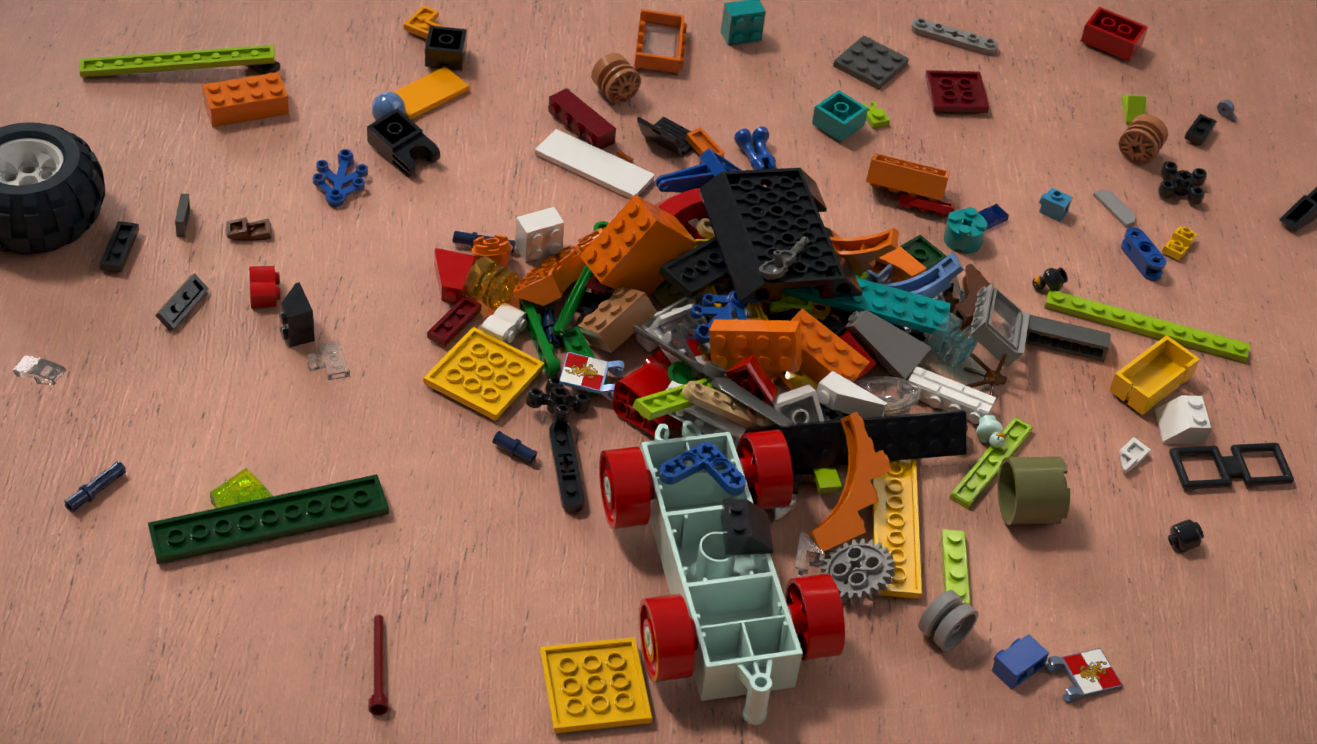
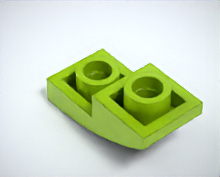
(826, 479)

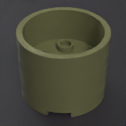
(1033, 490)

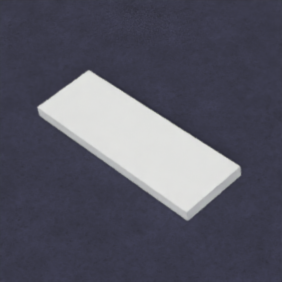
(594, 164)

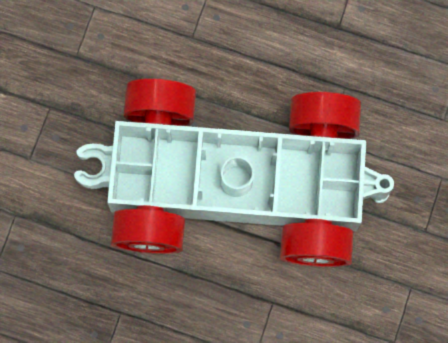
(723, 610)

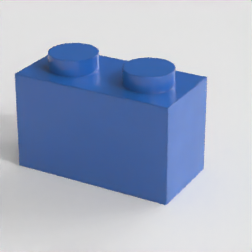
(1019, 661)

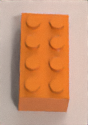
(245, 99)
(907, 177)
(772, 342)
(826, 351)

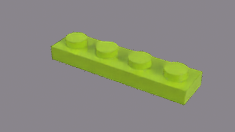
(955, 563)

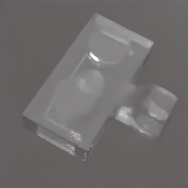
(331, 359)

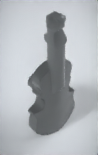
(781, 260)

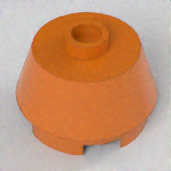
(494, 248)

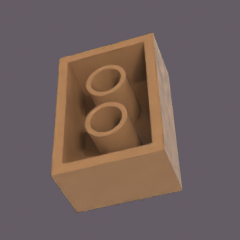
(615, 318)

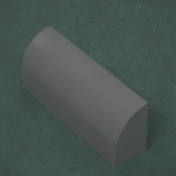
(1068, 338)

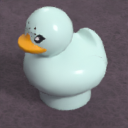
(990, 430)

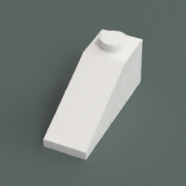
(848, 397)

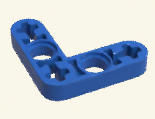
(703, 461)

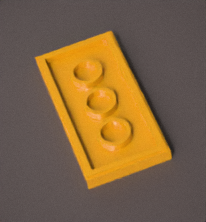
(431, 92)

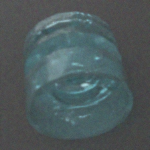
(953, 340)

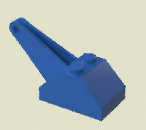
(695, 177)

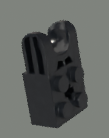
(401, 142)

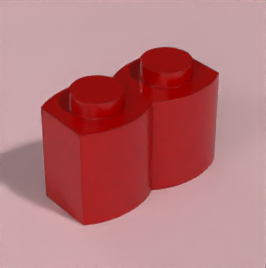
(263, 286)

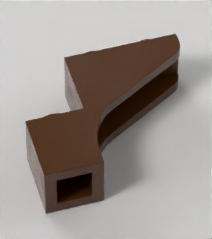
(972, 283)

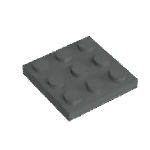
(870, 62)

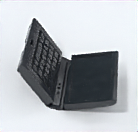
(666, 134)

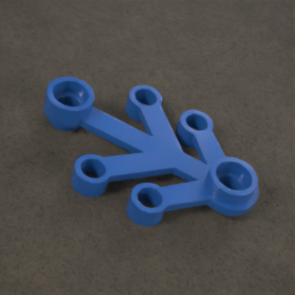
(336, 195)
(702, 332)

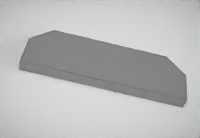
(1115, 207)

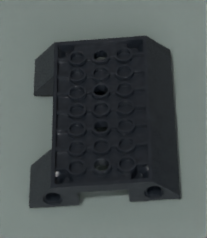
(750, 233)

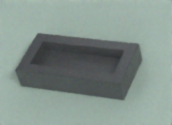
(182, 215)

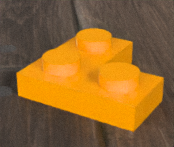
(421, 21)

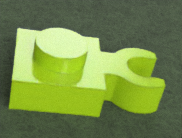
(876, 117)

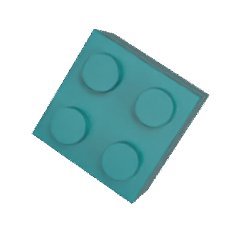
(743, 21)
(839, 115)

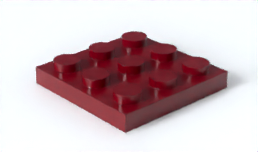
(956, 91)

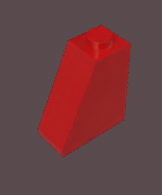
(451, 273)

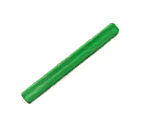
(572, 302)

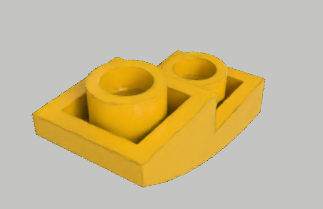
(1179, 243)

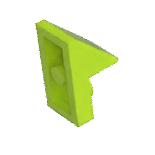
(1133, 106)

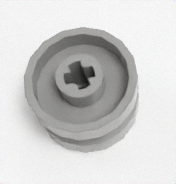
(948, 620)

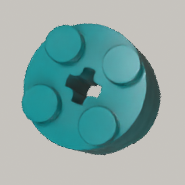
(965, 230)

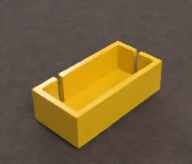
(1154, 374)

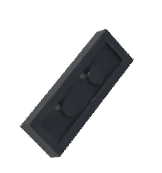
(119, 246)
(181, 302)

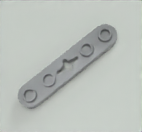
(954, 36)

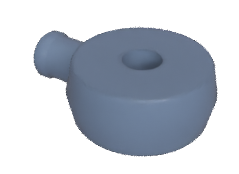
(1226, 109)

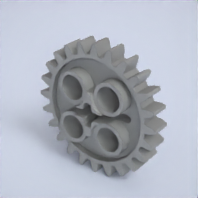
(860, 570)

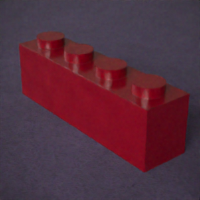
(581, 119)

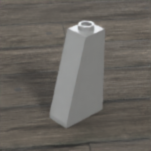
(887, 344)

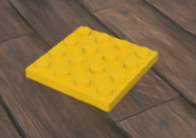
(484, 373)
(595, 685)

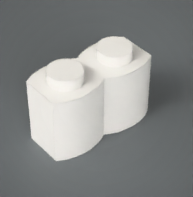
(505, 323)

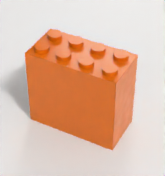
(637, 246)

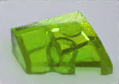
(239, 489)

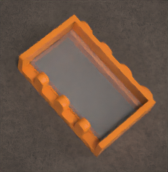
(660, 41)

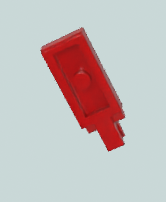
(941, 207)

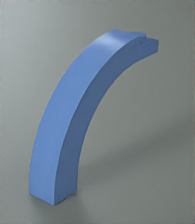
(933, 280)

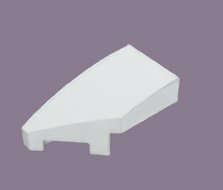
(1133, 454)

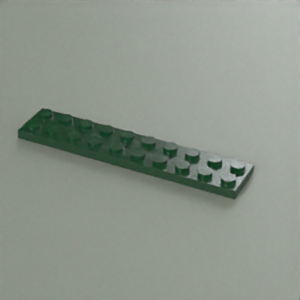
(267, 518)

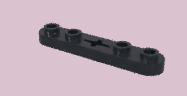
(568, 483)

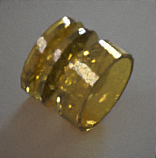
(490, 283)

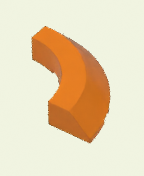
(555, 273)

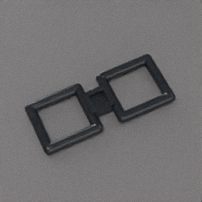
(1231, 466)

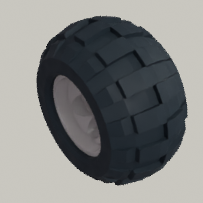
(47, 187)

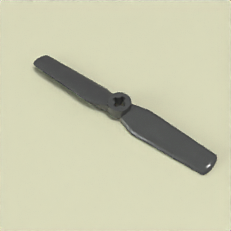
(722, 382)

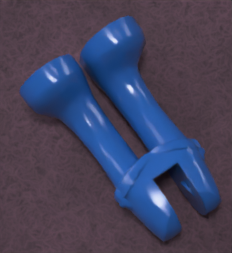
(758, 140)

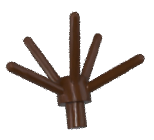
(991, 377)

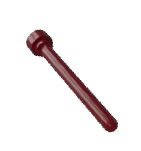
(378, 703)

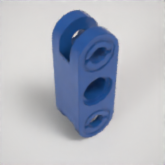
(1143, 253)

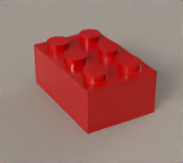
(1114, 34)

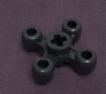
(1182, 183)
(558, 400)

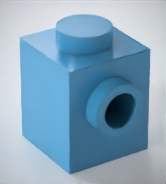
(1055, 204)

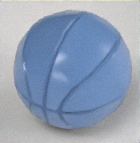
(385, 103)

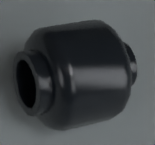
(1185, 535)

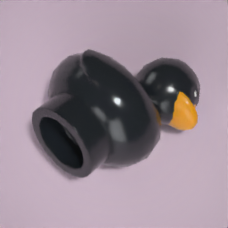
(1052, 278)

